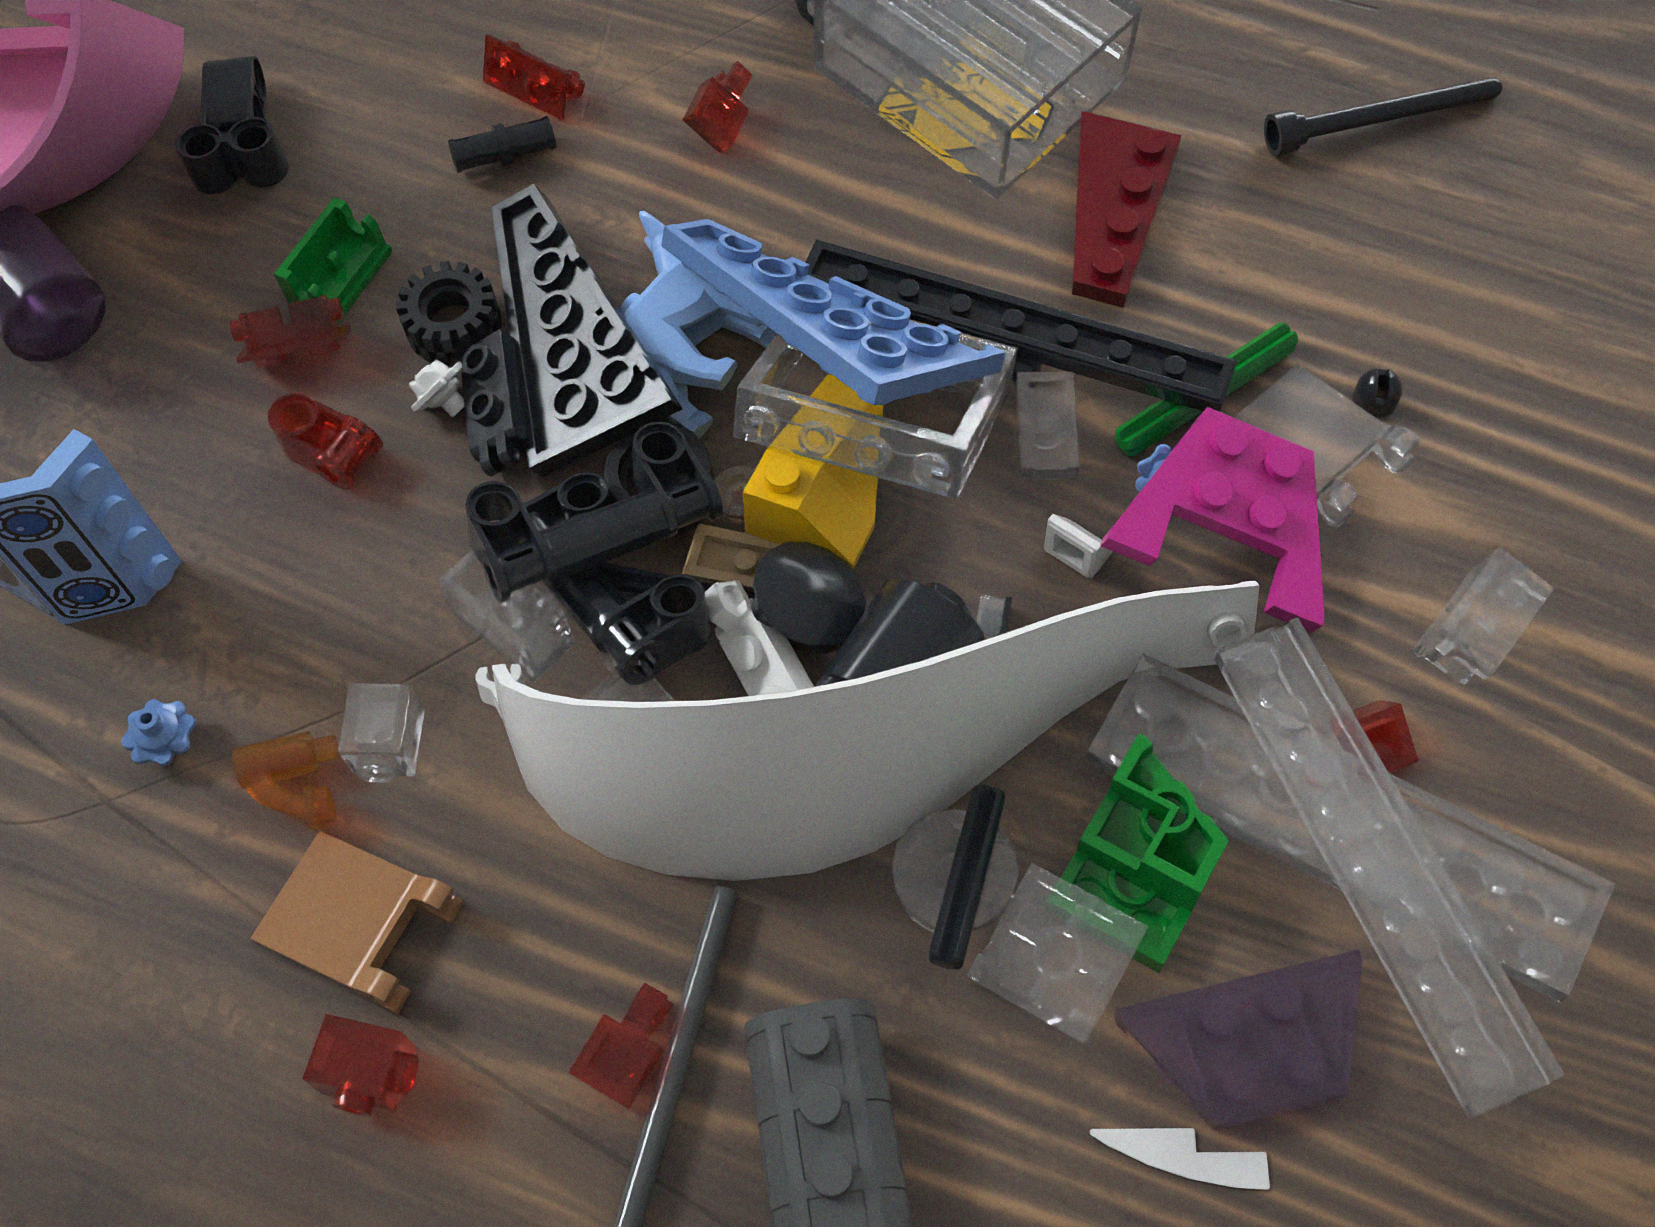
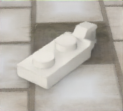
(756, 652)

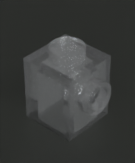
(381, 731)

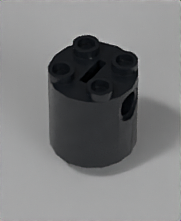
(903, 628)

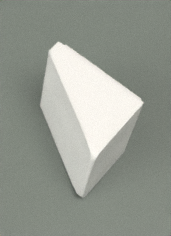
(1075, 546)

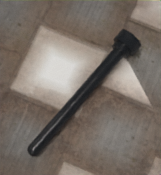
(1287, 130)

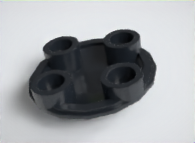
(808, 595)

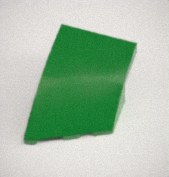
(1148, 851)

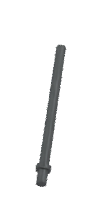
(676, 1059)

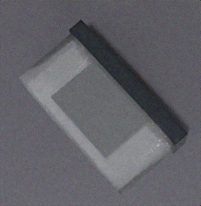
(993, 615)

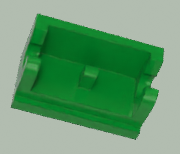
(334, 257)

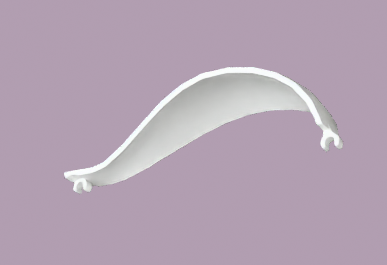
(841, 764)

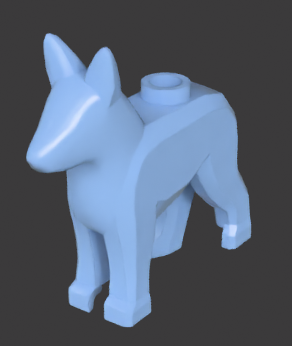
(675, 317)

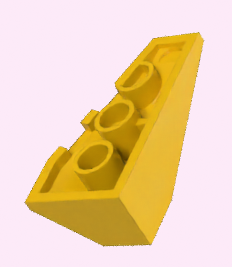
(810, 499)

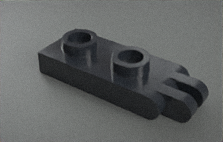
(493, 402)

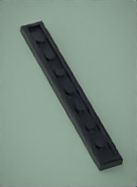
(1037, 330)

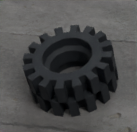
(442, 290)

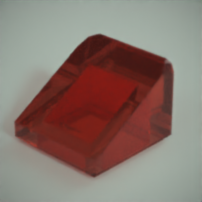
(1388, 733)

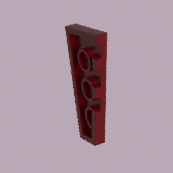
(1117, 199)

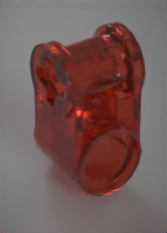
(328, 443)

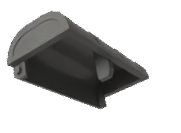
(826, 1117)

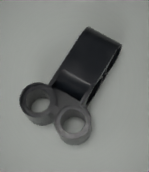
(232, 130)

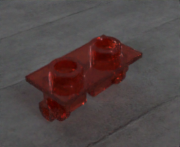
(529, 77)
(270, 340)

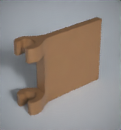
(347, 915)

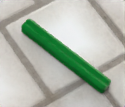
(1167, 416)

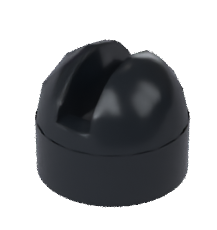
(1367, 387)

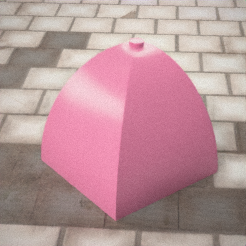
(80, 96)

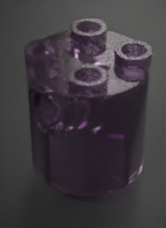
(45, 292)

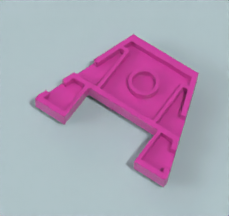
(1246, 490)

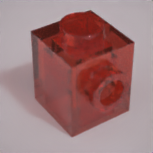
(361, 1065)

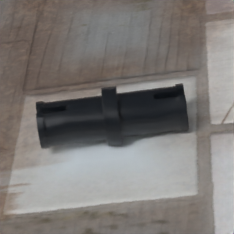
(502, 144)

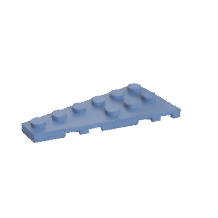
(836, 324)

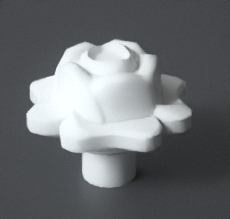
(437, 386)

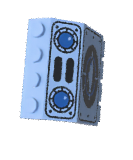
(80, 538)

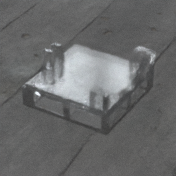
(1058, 953)

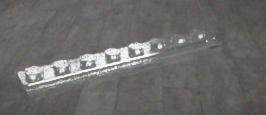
(1388, 871)

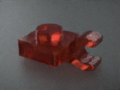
(716, 108)
(619, 1054)

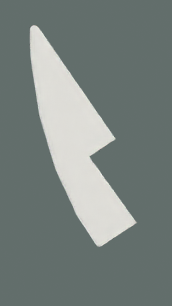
(1176, 1153)

